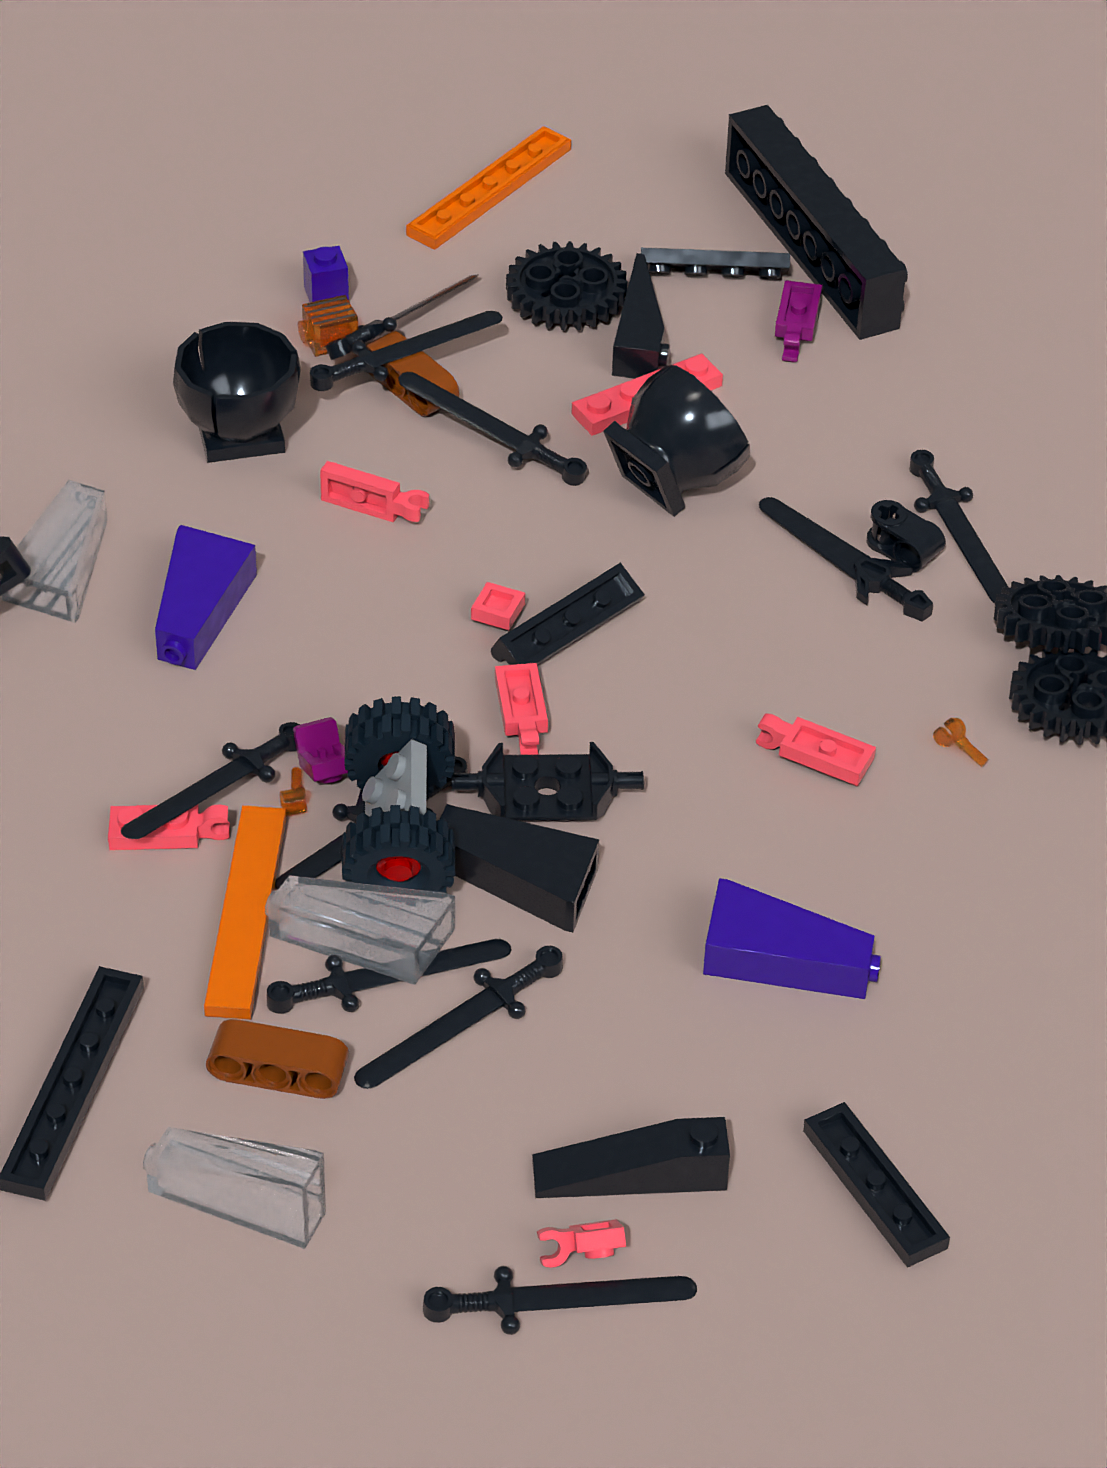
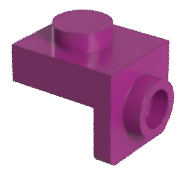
(320, 750)

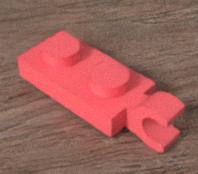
(370, 493)
(522, 704)
(817, 747)
(175, 834)

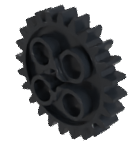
(566, 285)
(1054, 613)
(1050, 684)

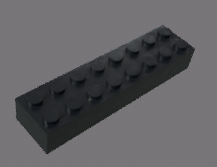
(815, 222)

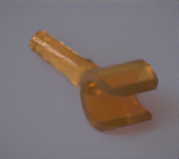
(958, 731)
(294, 798)

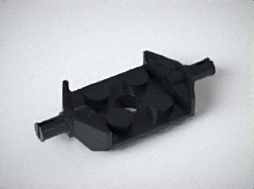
(581, 784)

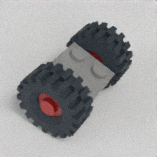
(397, 759)

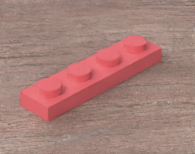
(614, 404)

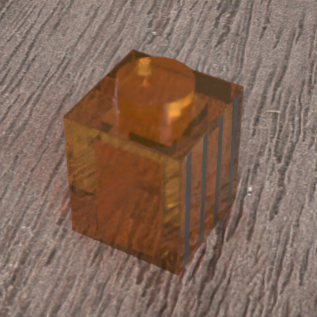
(326, 322)

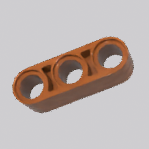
(417, 363)
(277, 1058)

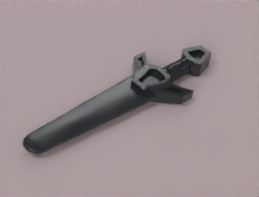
(869, 573)

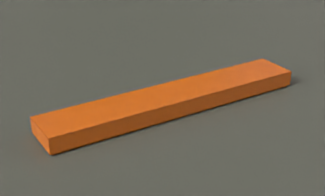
(488, 188)
(243, 914)

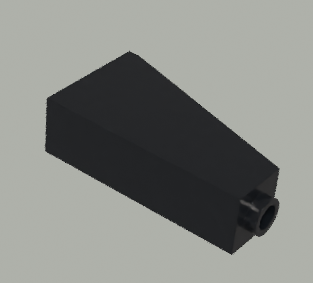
(525, 863)

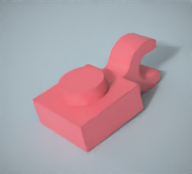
(593, 1239)

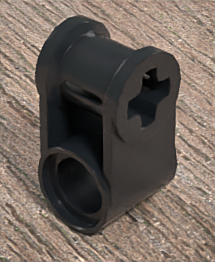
(904, 538)

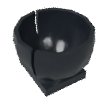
(237, 388)
(676, 439)

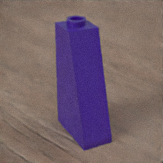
(200, 593)
(785, 945)

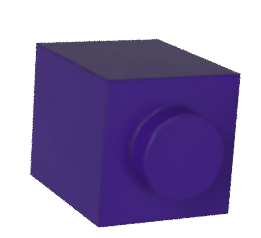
(325, 273)

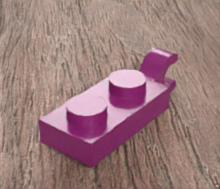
(797, 316)

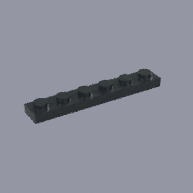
(71, 1084)

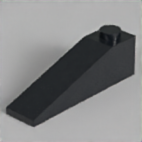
(640, 332)
(644, 1160)

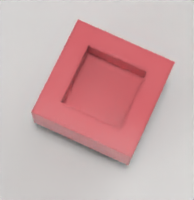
(498, 606)

